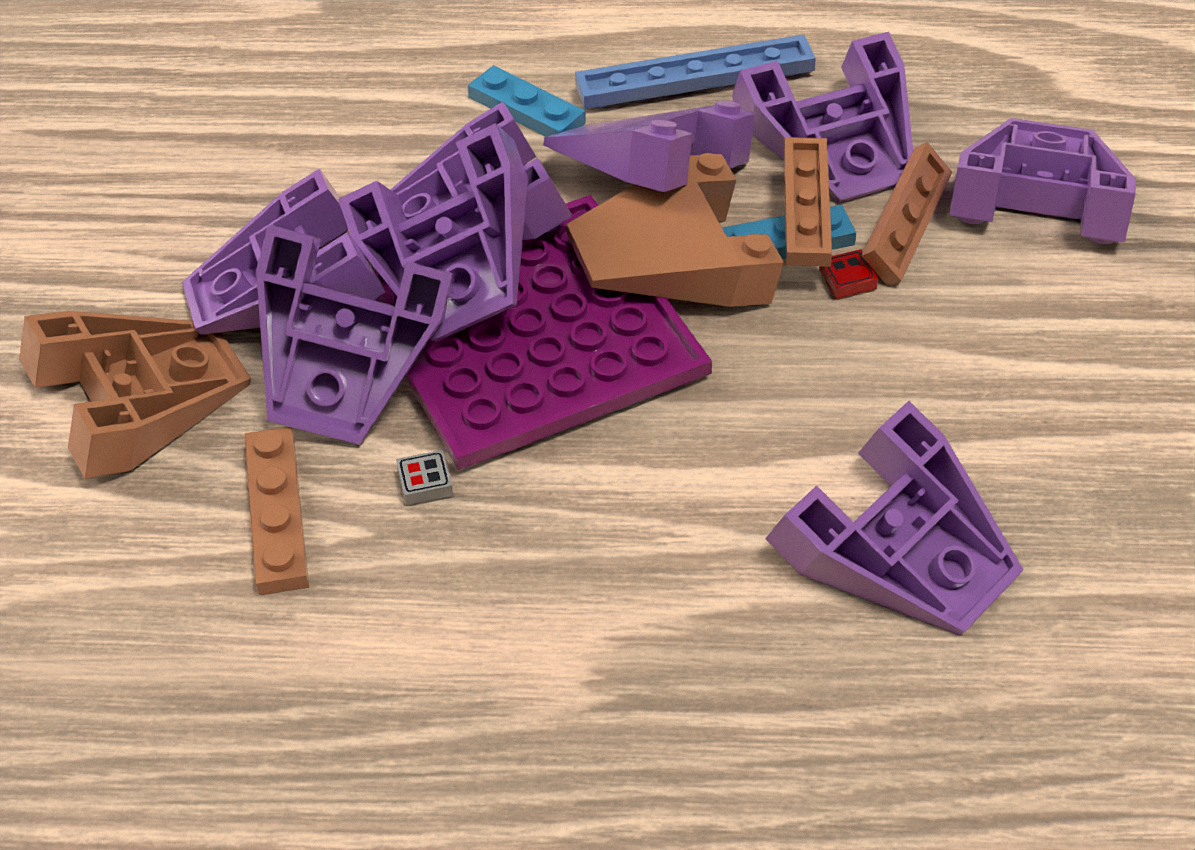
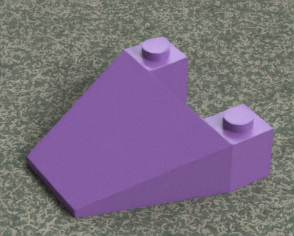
(863, 123)
(658, 147)
(1048, 173)
(444, 177)
(469, 235)
(224, 287)
(333, 353)
(919, 546)

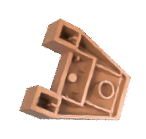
(675, 244)
(142, 378)

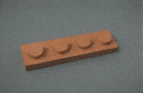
(807, 202)
(907, 214)
(276, 511)

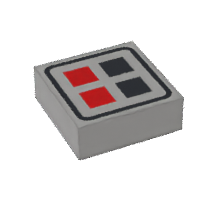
(424, 477)

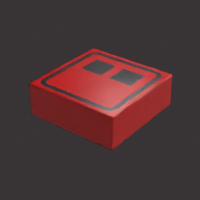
(849, 275)

